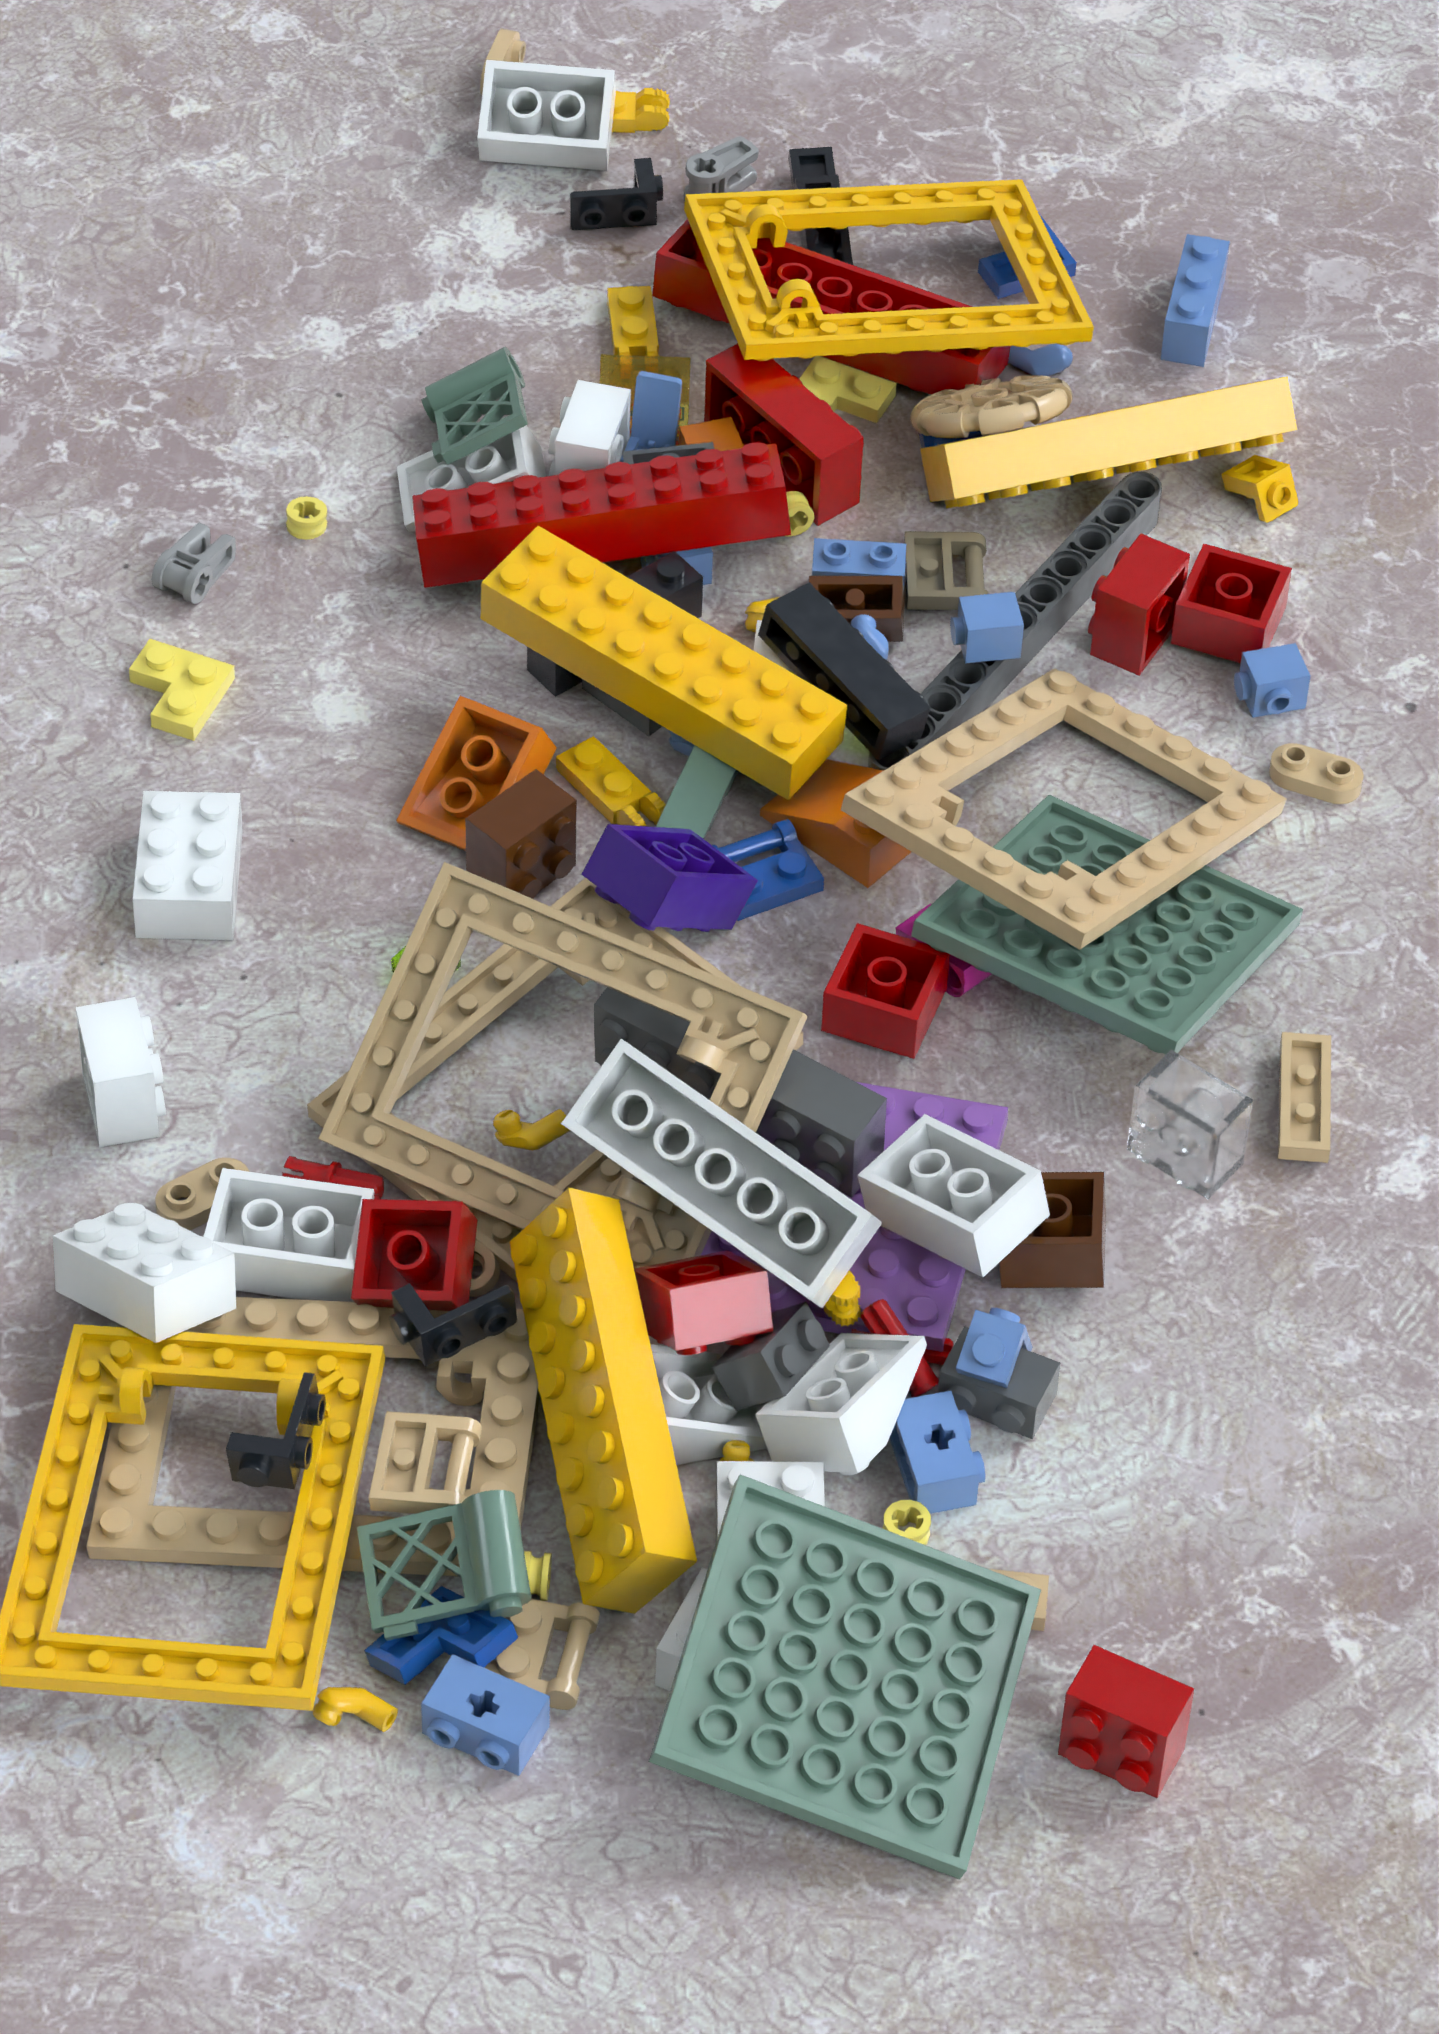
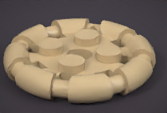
(991, 406)

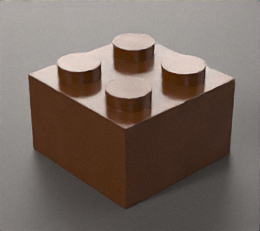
(523, 836)
(1069, 1243)

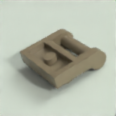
(931, 569)

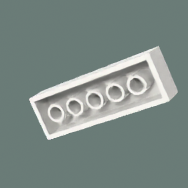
(722, 1173)

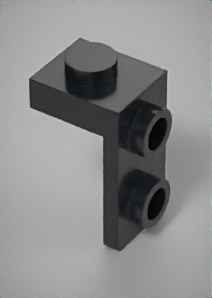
(619, 206)
(454, 1330)
(277, 1461)

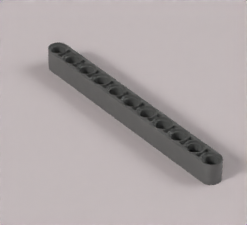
(1045, 606)

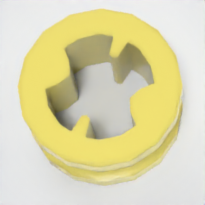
(800, 513)
(307, 528)
(907, 1511)
(539, 1574)

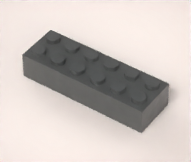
(812, 1115)

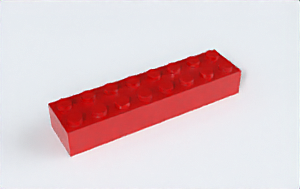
(839, 289)
(605, 511)

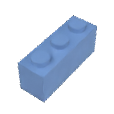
(1195, 300)

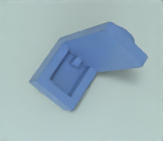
(655, 411)
(993, 1346)

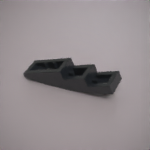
(812, 170)

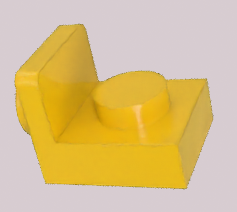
(1266, 482)

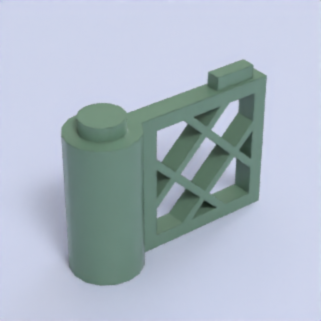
(482, 388)
(488, 1556)

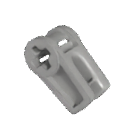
(722, 168)
(194, 563)

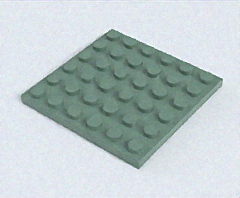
(1144, 978)
(847, 1677)

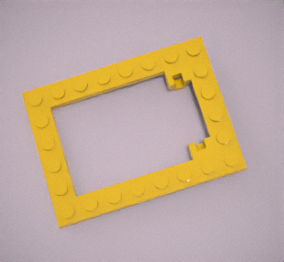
(768, 328)
(105, 1382)

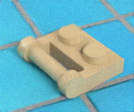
(408, 1457)
(527, 1655)

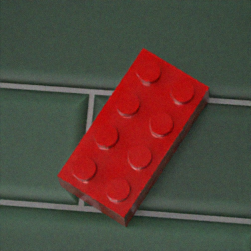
(771, 406)

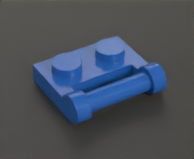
(779, 877)

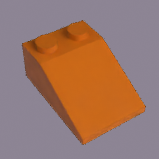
(470, 765)
(831, 832)

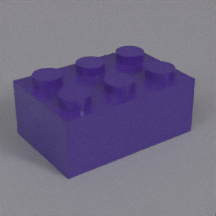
(668, 878)

